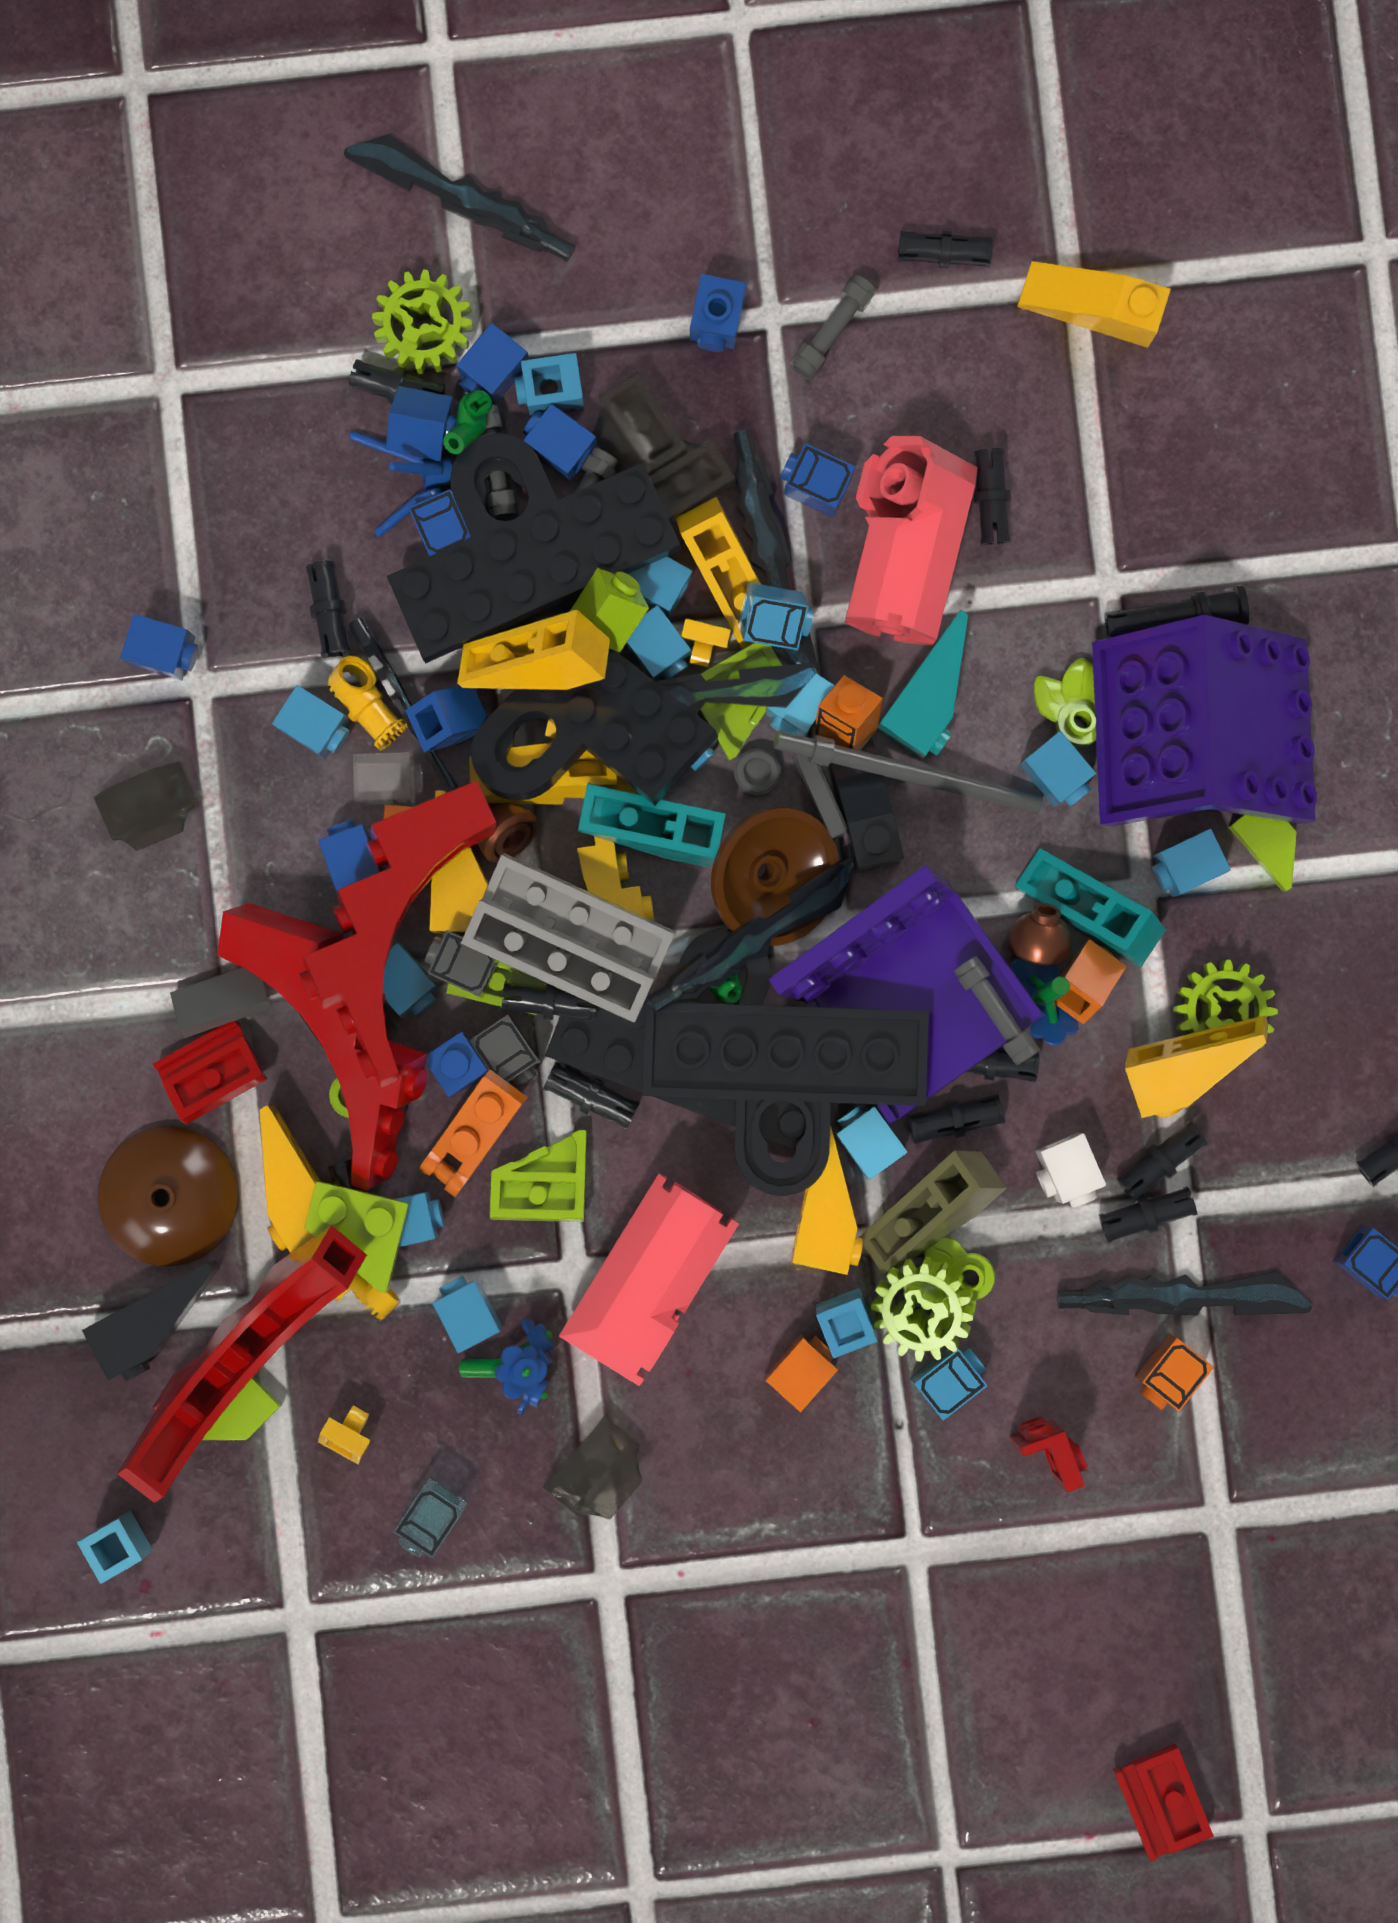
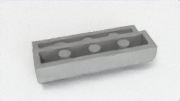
(568, 937)

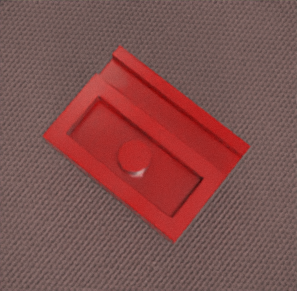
(209, 1071)
(1163, 1802)

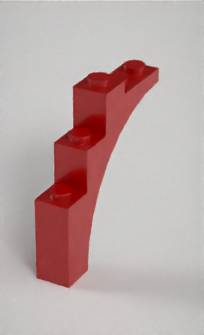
(412, 850)
(273, 950)
(238, 1349)

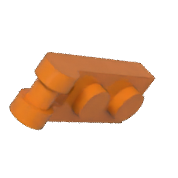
(473, 1131)

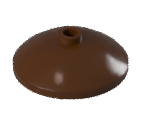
(793, 851)
(200, 1192)

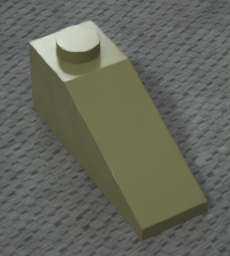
(933, 1209)

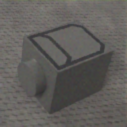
(460, 964)
(506, 1052)

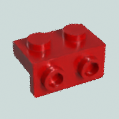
(1061, 1453)

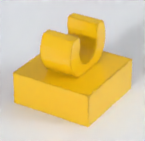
(705, 637)
(346, 1437)

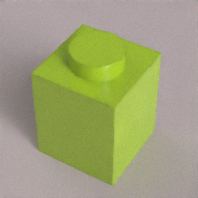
(613, 605)

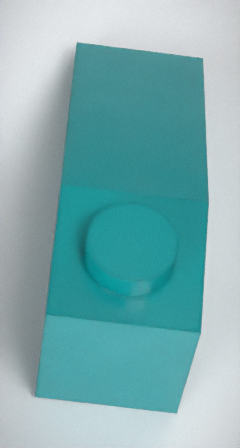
(928, 701)
(661, 830)
(1092, 907)

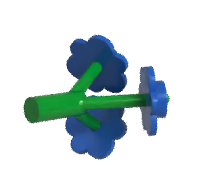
(1045, 988)
(518, 1367)

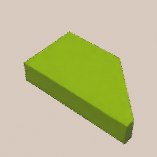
(1270, 844)
(245, 1413)

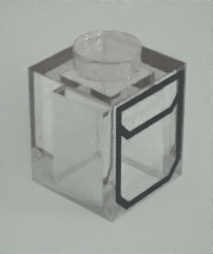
(386, 778)

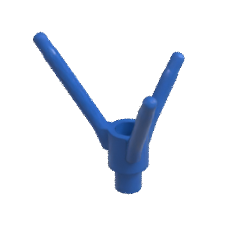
(433, 474)

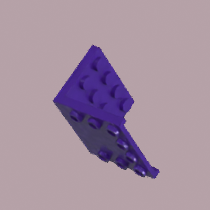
(1203, 722)
(905, 958)

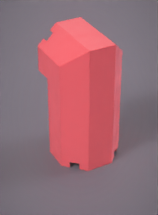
(913, 538)
(648, 1276)

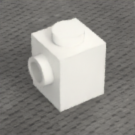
(1069, 1171)

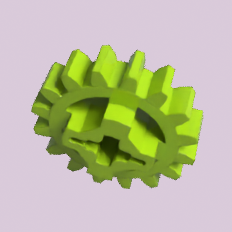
(431, 304)
(1211, 994)
(926, 1328)

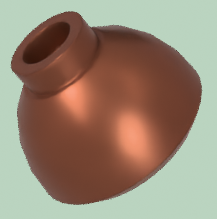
(513, 831)
(1040, 936)

